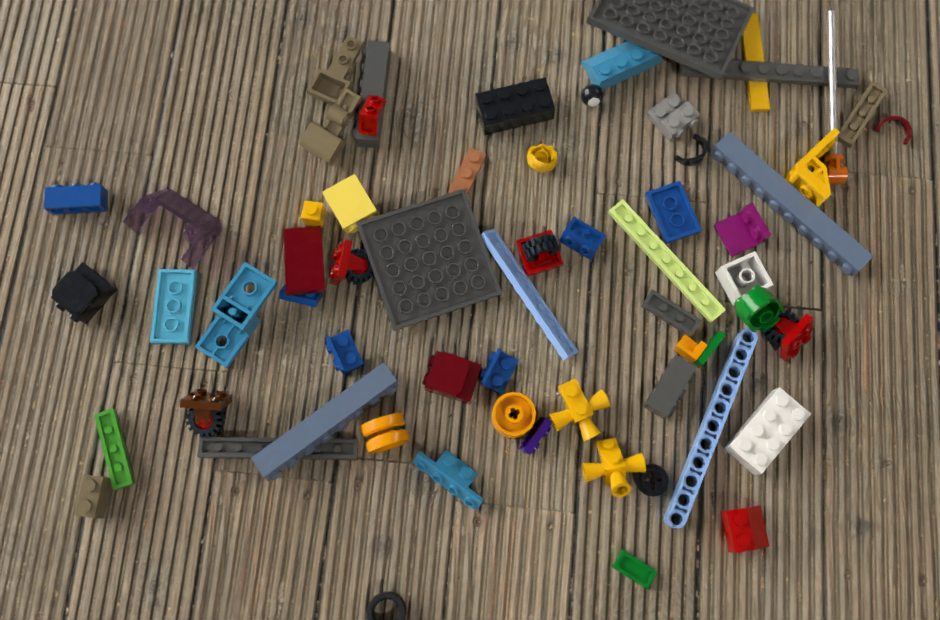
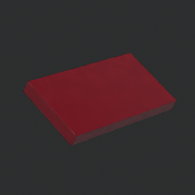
(303, 260)

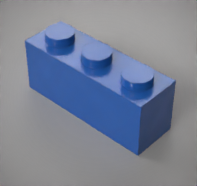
(76, 199)

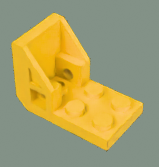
(813, 184)

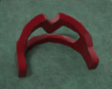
(905, 124)

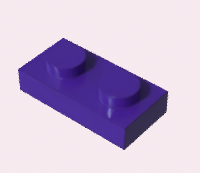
(540, 430)

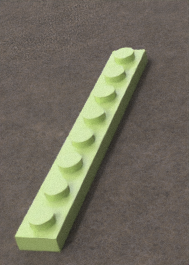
(666, 261)

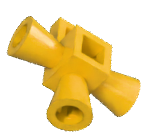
(579, 409)
(613, 467)

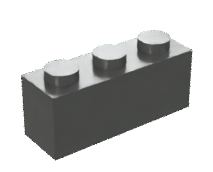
(670, 387)

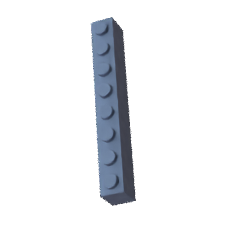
(325, 422)

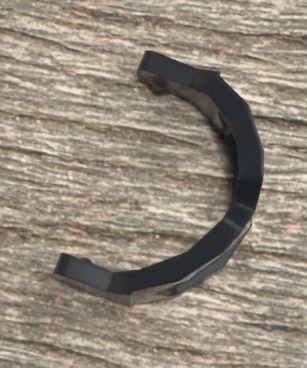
(696, 160)

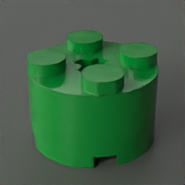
(759, 309)

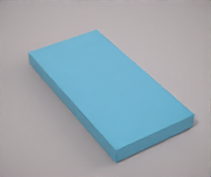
(173, 306)

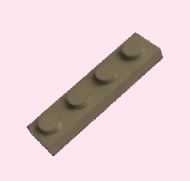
(861, 114)

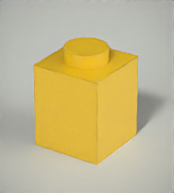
(313, 213)

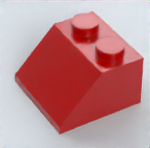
(744, 529)

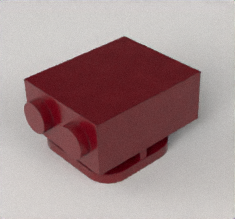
(452, 376)

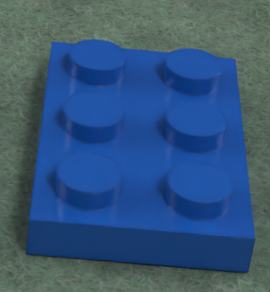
(673, 212)

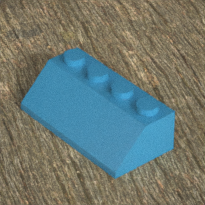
(619, 64)

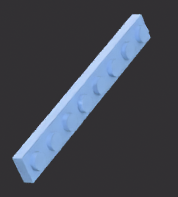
(529, 294)

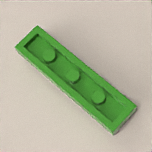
(114, 449)

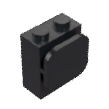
(82, 293)

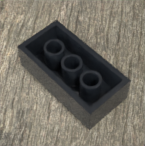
(514, 106)

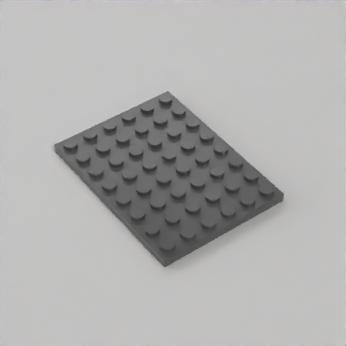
(686, 31)

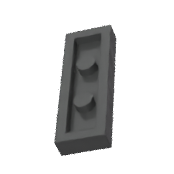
(671, 313)

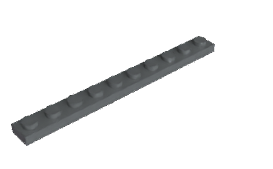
(781, 73)

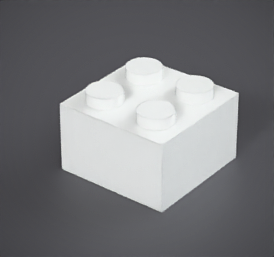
(742, 275)

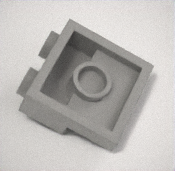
(673, 116)

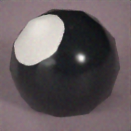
(592, 95)

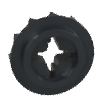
(659, 486)

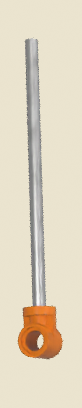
(836, 173)

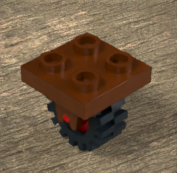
(205, 411)

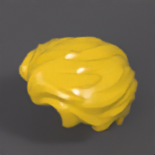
(542, 158)

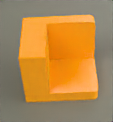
(689, 348)

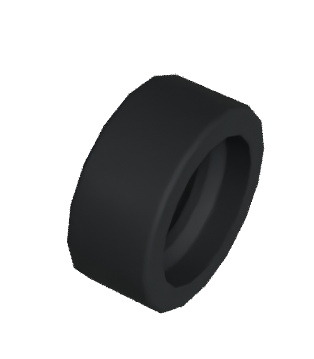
(383, 596)

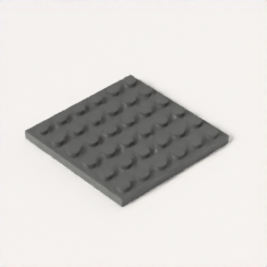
(428, 259)

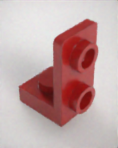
(370, 115)

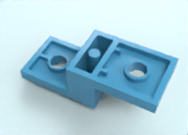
(236, 314)

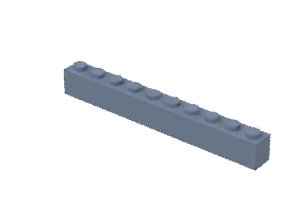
(791, 204)

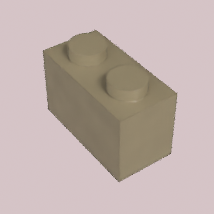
(93, 496)

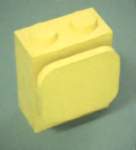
(349, 203)

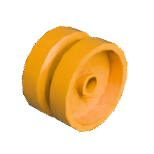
(521, 406)
(385, 433)

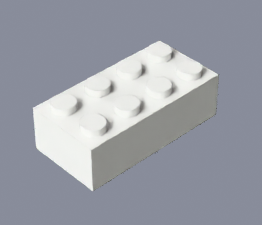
(767, 431)

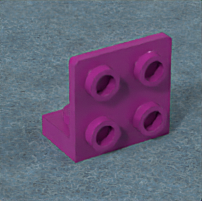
(742, 230)

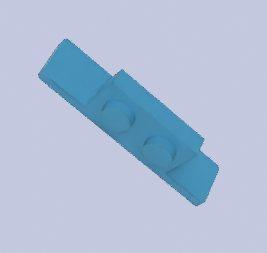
(452, 475)

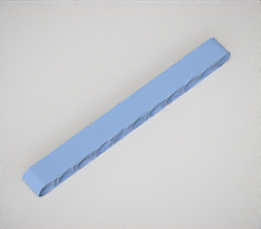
(704, 433)

